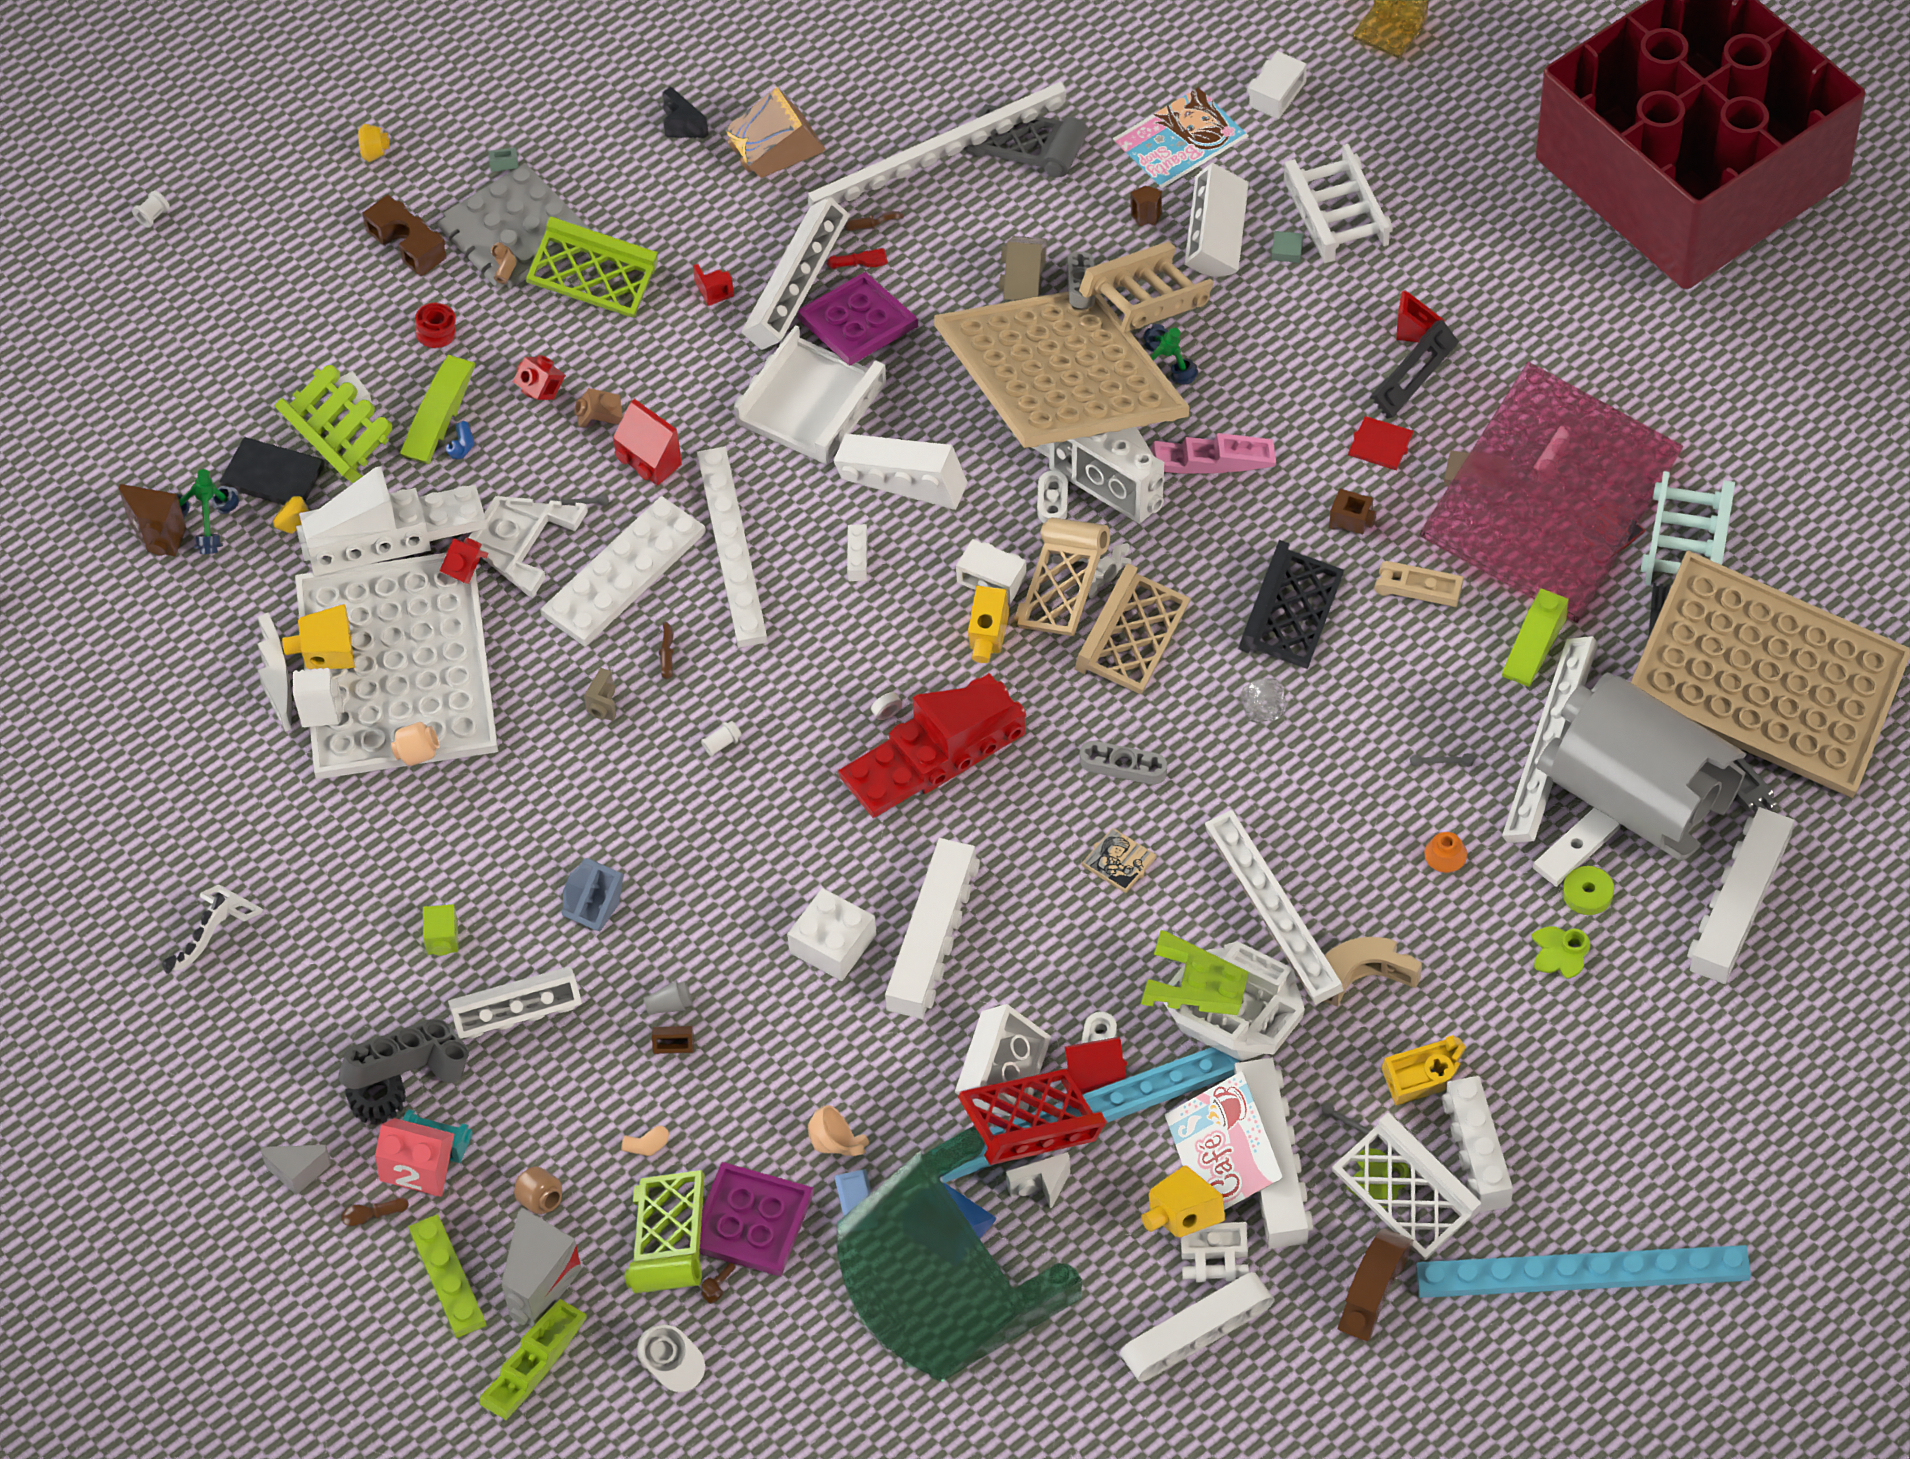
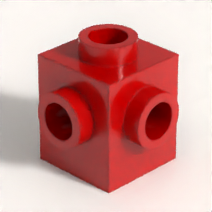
(538, 378)

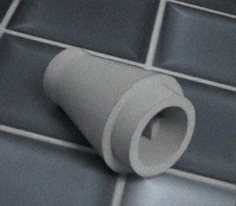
(669, 999)

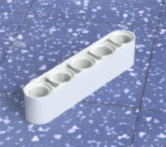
(1197, 1326)

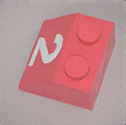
(413, 1156)

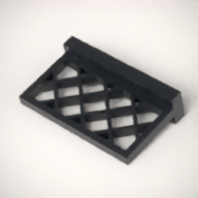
(1266, 604)

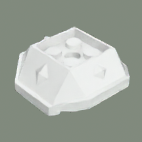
(1267, 1012)

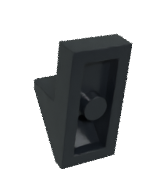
(682, 117)

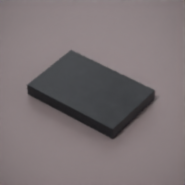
(271, 471)

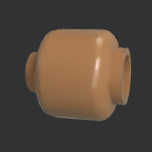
(538, 1190)

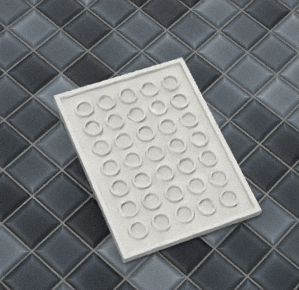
(414, 662)

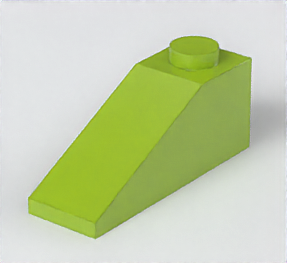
(1536, 637)

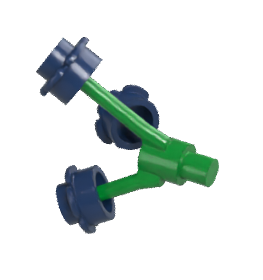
(1167, 343)
(223, 499)

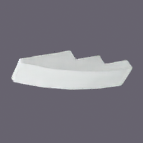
(275, 675)

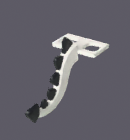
(209, 922)

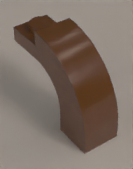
(1372, 1282)

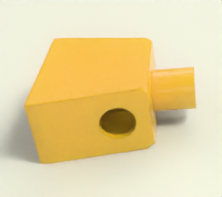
(987, 622)
(323, 640)
(1183, 1204)

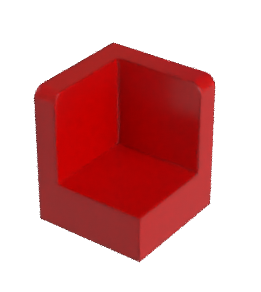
(713, 286)

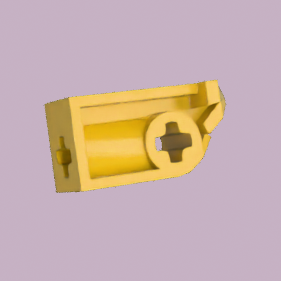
(1410, 1071)

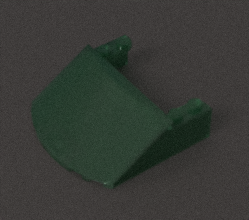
(928, 1278)

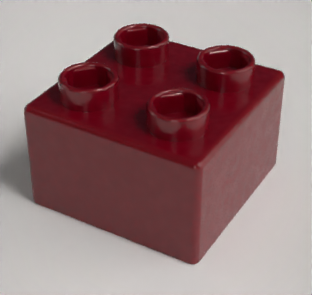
(1698, 129)

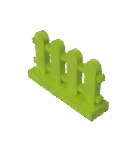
(344, 430)

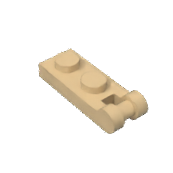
(1419, 583)

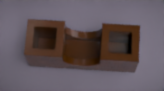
(392, 220)

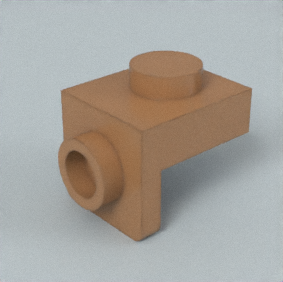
(598, 406)

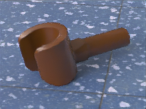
(710, 1287)

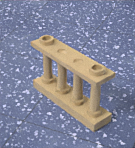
(1140, 266)

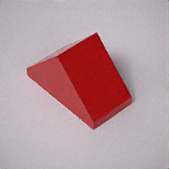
(1413, 318)

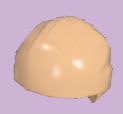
(832, 1133)

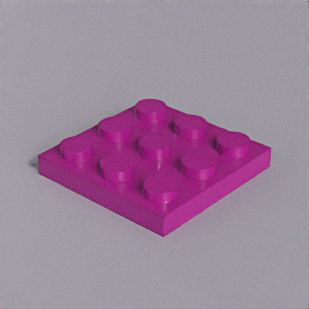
(857, 318)
(752, 1218)

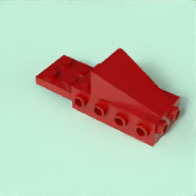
(940, 742)

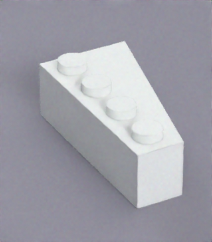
(903, 468)

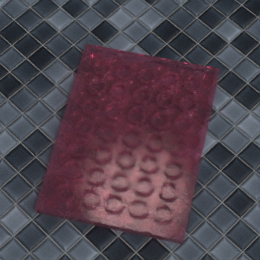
(1551, 490)

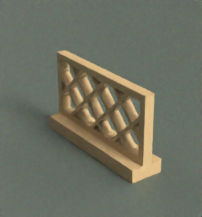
(1107, 625)

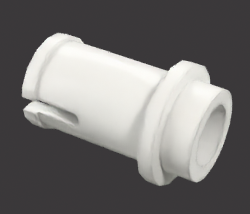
(721, 738)

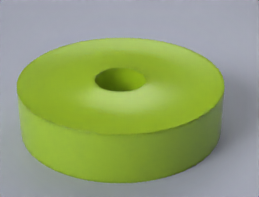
(1585, 902)

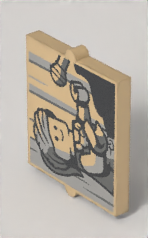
(1119, 860)

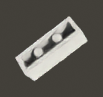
(857, 553)

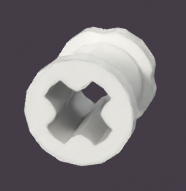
(150, 209)

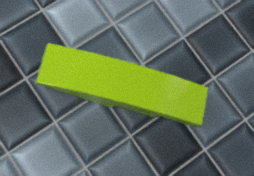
(437, 408)
(533, 1359)

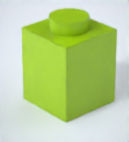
(440, 929)

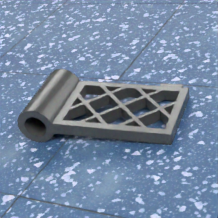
(1056, 154)

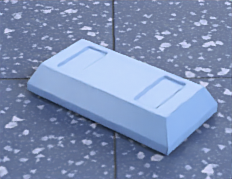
(852, 1189)

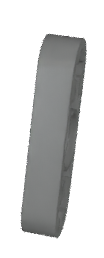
(1075, 276)
(1115, 752)

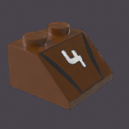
(154, 518)

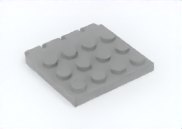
(507, 212)

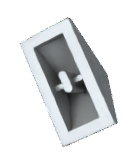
(296, 1164)

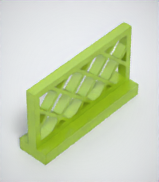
(605, 249)

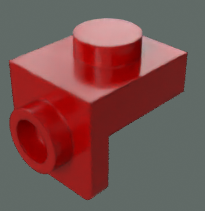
(462, 559)

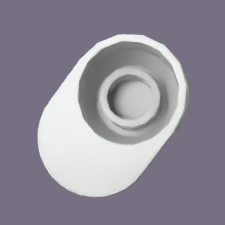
(671, 1357)

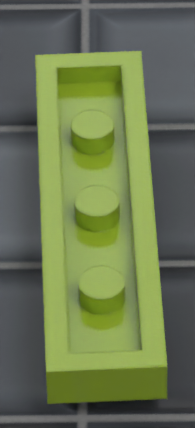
(447, 1276)

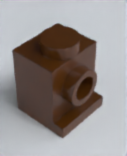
(1352, 512)

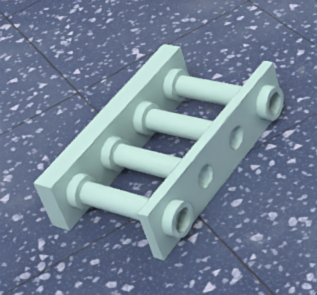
(1716, 524)

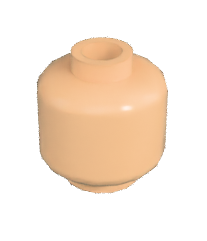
(415, 743)

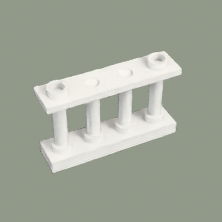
(1317, 221)

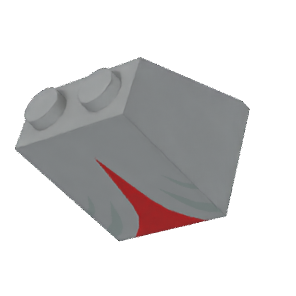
(537, 1268)

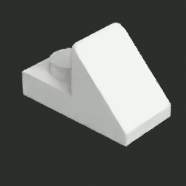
(1045, 1174)

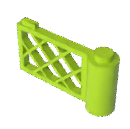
(674, 1267)

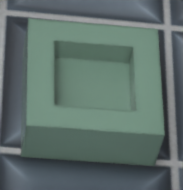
(503, 159)
(1287, 246)

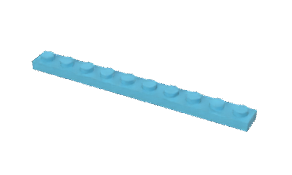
(1134, 1094)
(1583, 1271)

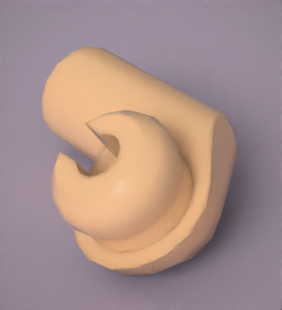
(648, 1144)

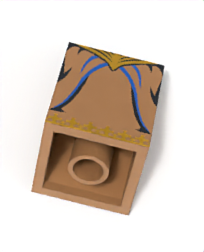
(772, 135)

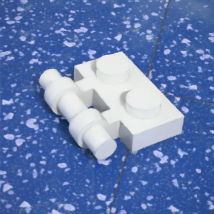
(1215, 1242)

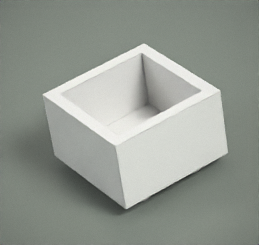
(832, 934)

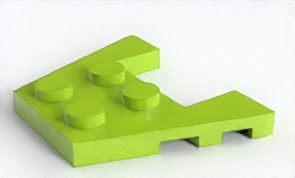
(1206, 981)

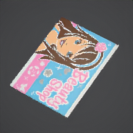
(1180, 137)

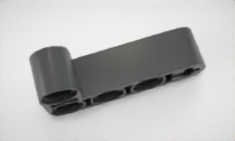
(409, 1048)

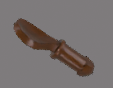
(870, 222)
(666, 652)
(359, 1214)

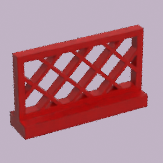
(1041, 1135)

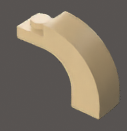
(1371, 957)

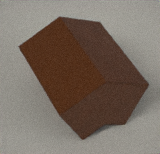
(1146, 205)
(672, 1033)

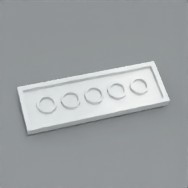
(623, 571)

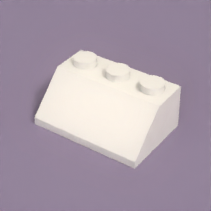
(1003, 1050)

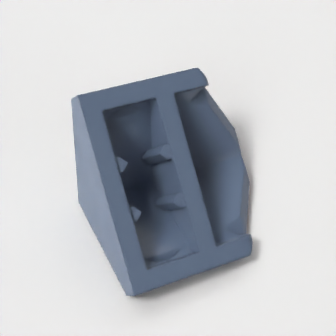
(592, 894)

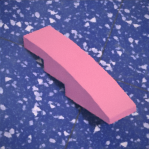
(1219, 455)

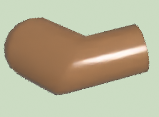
(505, 260)

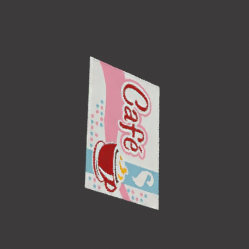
(1225, 1140)

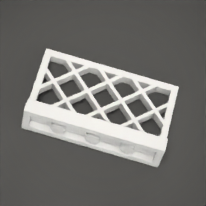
(1426, 1167)

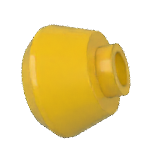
(372, 142)
(288, 515)

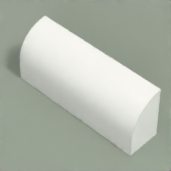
(1216, 222)

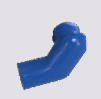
(463, 444)

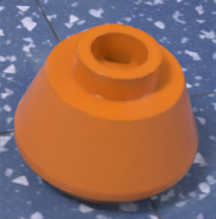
(1445, 852)

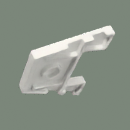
(512, 530)

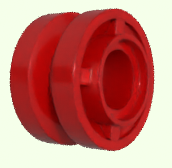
(435, 325)

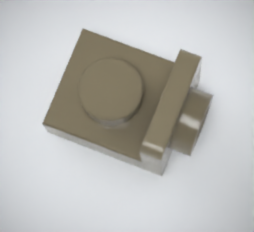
(599, 696)

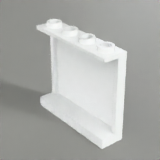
(808, 397)

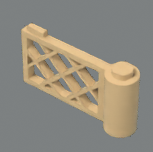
(1064, 539)

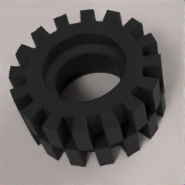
(379, 1108)

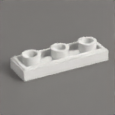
(1586, 835)

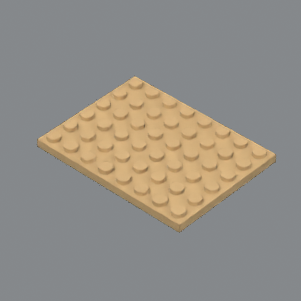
(1060, 368)
(1771, 673)

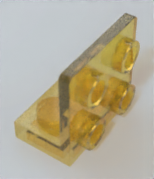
(1392, 25)

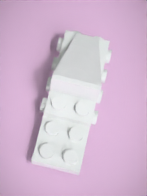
(1113, 469)
(369, 516)

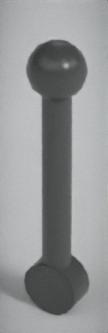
(602, 500)
(1467, 760)
(1328, 1111)

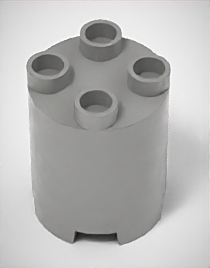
(1642, 763)

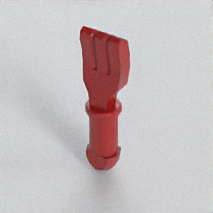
(869, 258)

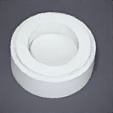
(886, 706)

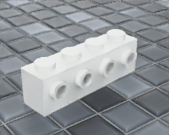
(515, 1002)
(1478, 1143)

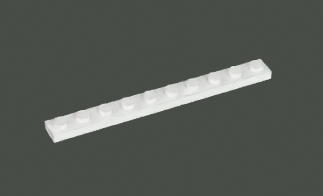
(948, 144)

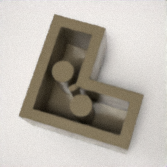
(1024, 267)

